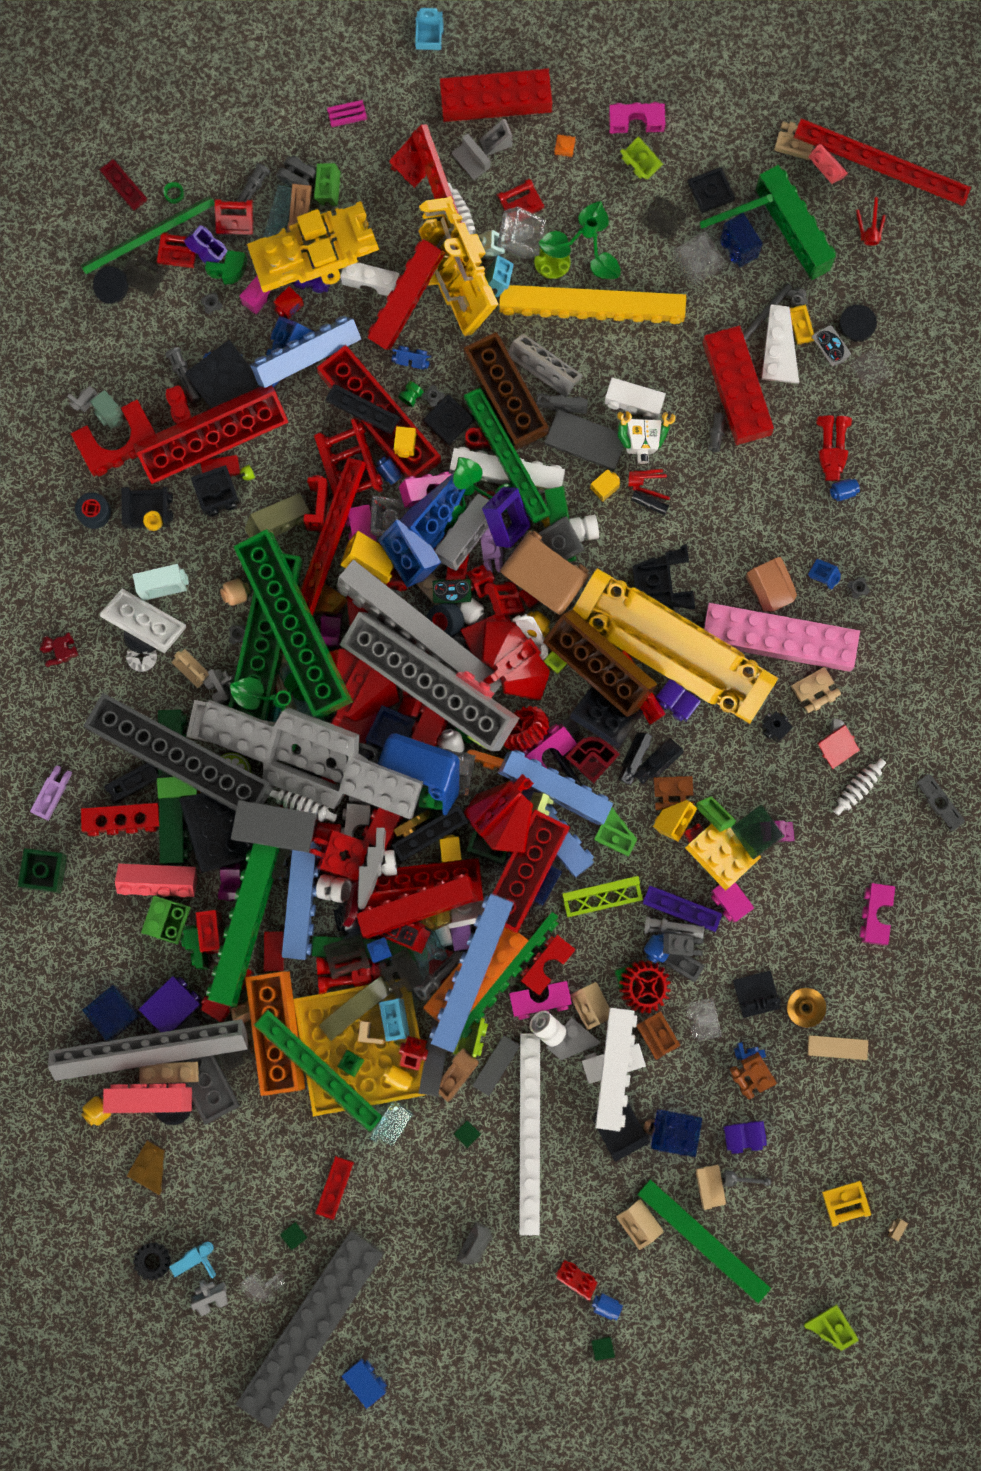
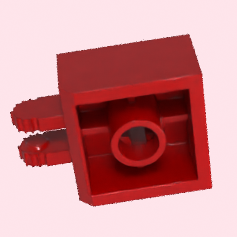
(335, 844)

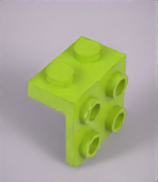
(472, 1043)

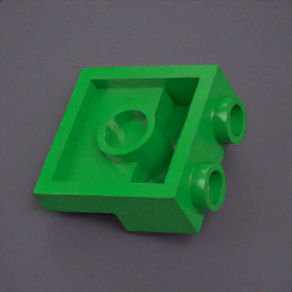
(191, 943)

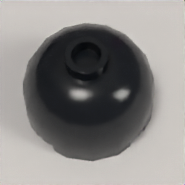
(339, 913)

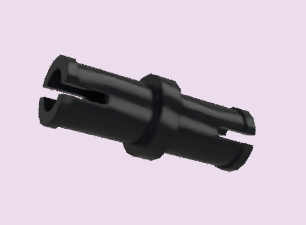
(650, 502)

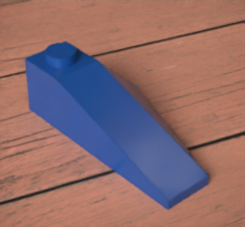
(285, 332)
(433, 512)

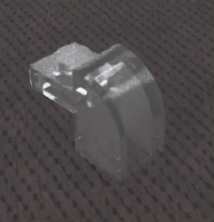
(260, 1291)

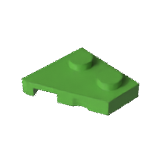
(616, 834)

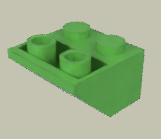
(166, 920)

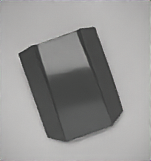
(475, 1244)

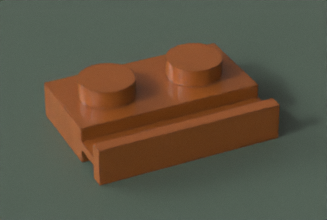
(658, 1035)

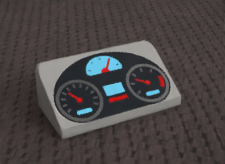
(831, 345)

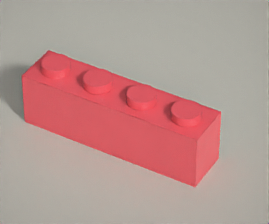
(156, 880)

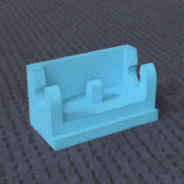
(499, 274)
(394, 1019)

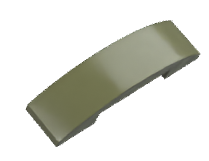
(355, 1008)

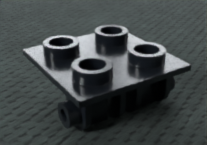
(757, 994)

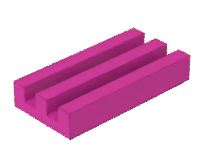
(343, 107)

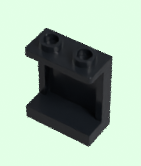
(139, 502)
(628, 1139)

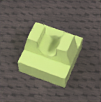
(539, 802)

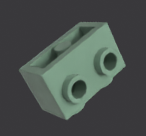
(107, 410)

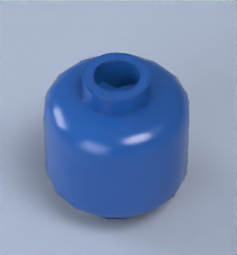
(654, 949)

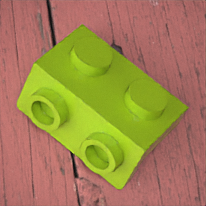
(641, 158)

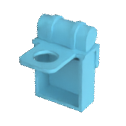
(429, 29)
(192, 1258)

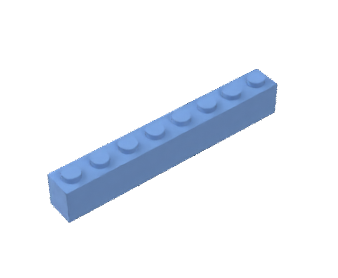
(472, 972)

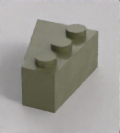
(278, 517)

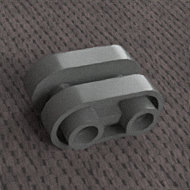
(295, 165)

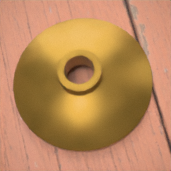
(816, 1005)

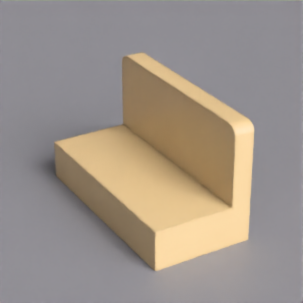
(591, 1005)
(364, 1033)
(710, 1186)
(640, 1224)

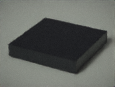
(711, 190)
(448, 420)

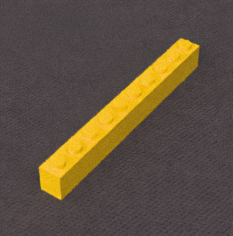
(593, 303)

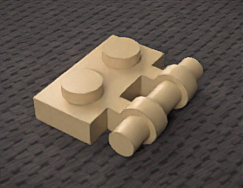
(789, 145)
(814, 684)

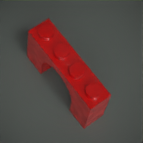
(100, 459)

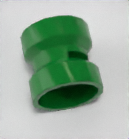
(410, 394)

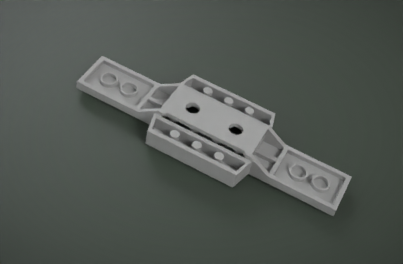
(318, 742)

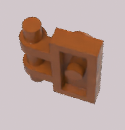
(672, 787)
(759, 1073)

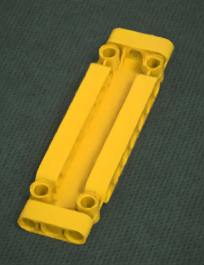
(674, 646)

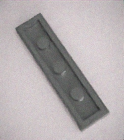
(432, 1067)

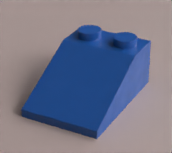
(409, 553)

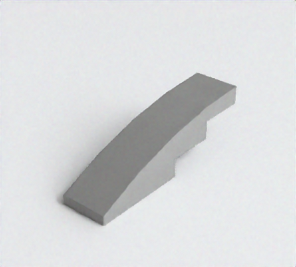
(369, 875)

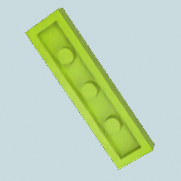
(600, 889)

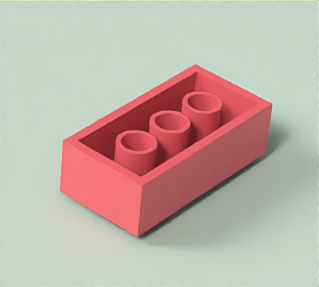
(146, 1100)

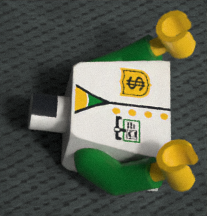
(643, 436)

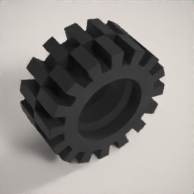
(141, 1267)

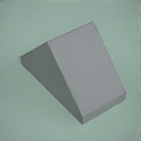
(497, 138)

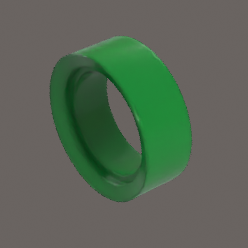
(170, 185)

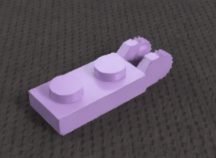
(491, 552)
(50, 794)

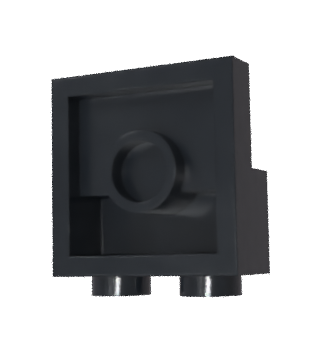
(215, 491)

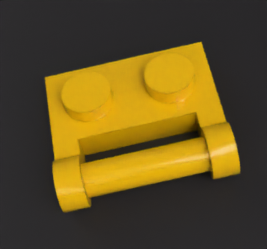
(843, 1197)

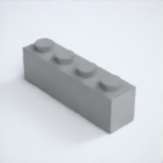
(464, 534)

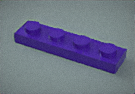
(682, 908)

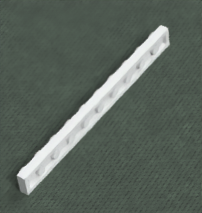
(529, 1134)

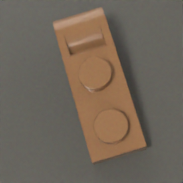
(299, 203)
(457, 1074)

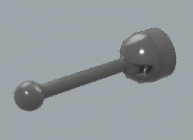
(730, 1179)

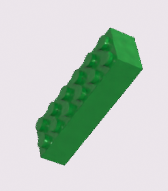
(796, 223)

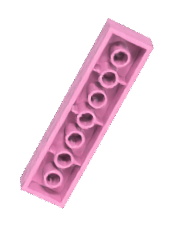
(783, 637)

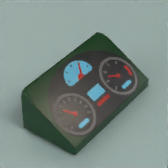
(452, 591)

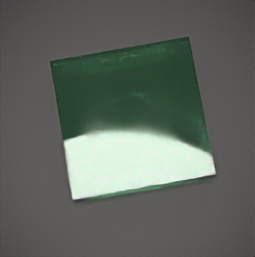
(757, 831)

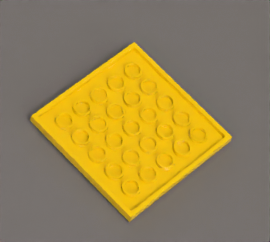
(377, 1057)

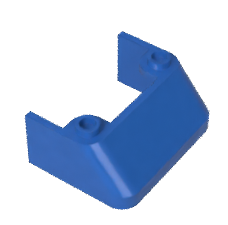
(425, 763)

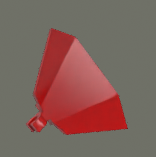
(513, 660)
(365, 686)
(503, 815)

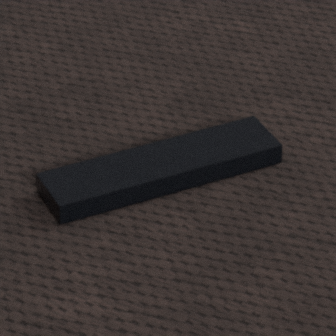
(362, 409)

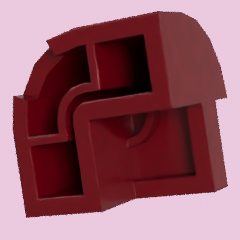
(592, 757)

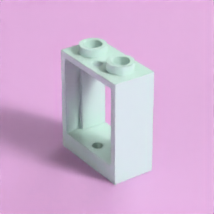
(160, 582)

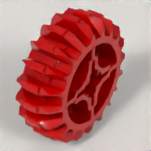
(528, 729)
(656, 977)

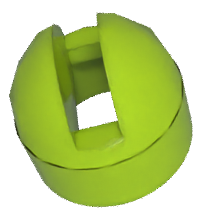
(249, 475)

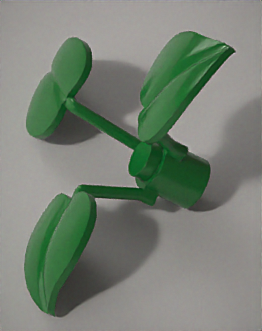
(593, 219)
(464, 476)
(249, 692)

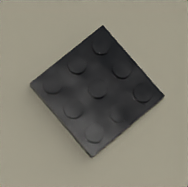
(222, 375)
(604, 718)

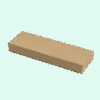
(837, 1047)

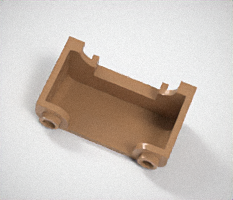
(544, 573)

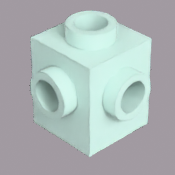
(489, 242)

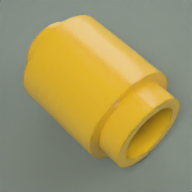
(397, 1078)

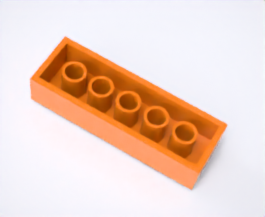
(505, 952)
(274, 1068)

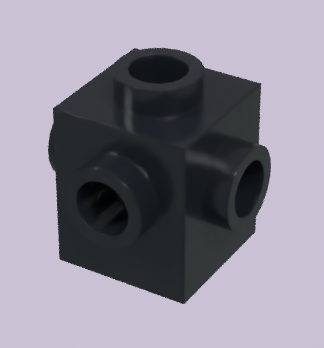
(778, 732)

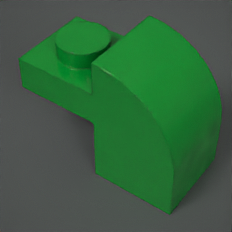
(231, 270)
(428, 802)

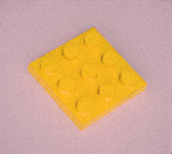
(721, 855)

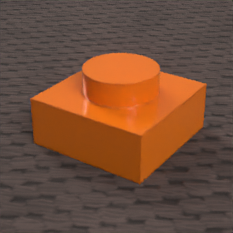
(565, 145)

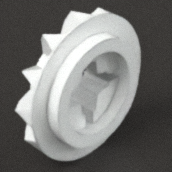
(135, 663)

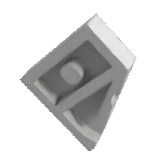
(575, 1041)

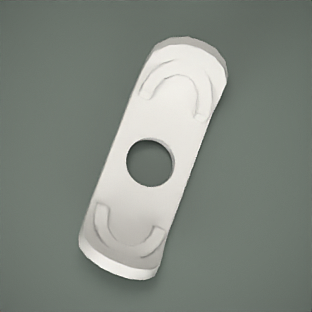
(528, 623)

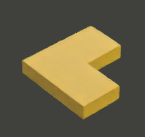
(801, 324)

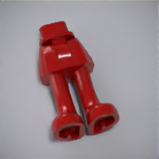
(833, 459)
(357, 978)

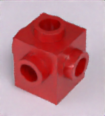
(479, 577)
(413, 1053)

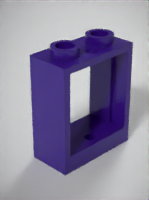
(509, 499)

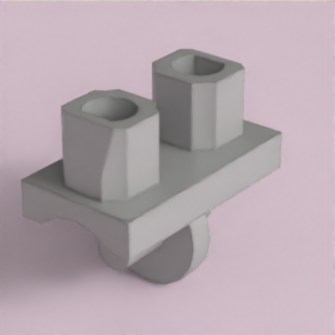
(222, 683)
(206, 1294)

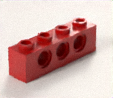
(91, 816)

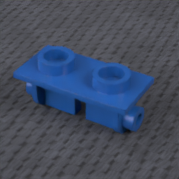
(418, 358)

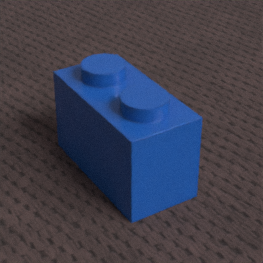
(364, 1382)

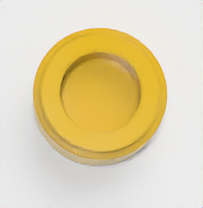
(153, 520)

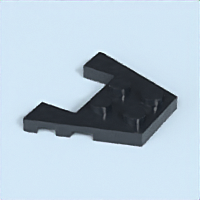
(654, 579)

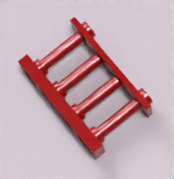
(331, 460)

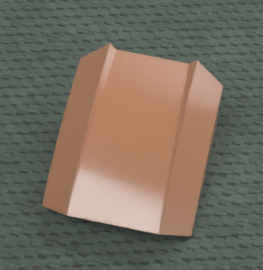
(772, 585)

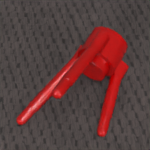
(872, 234)
(637, 478)

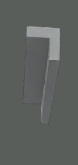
(542, 366)

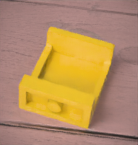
(368, 555)

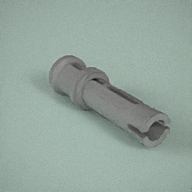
(663, 927)

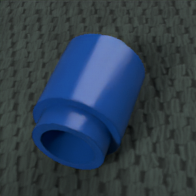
(388, 470)
(844, 489)
(606, 1306)

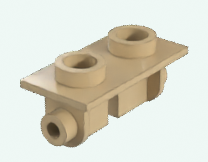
(190, 667)

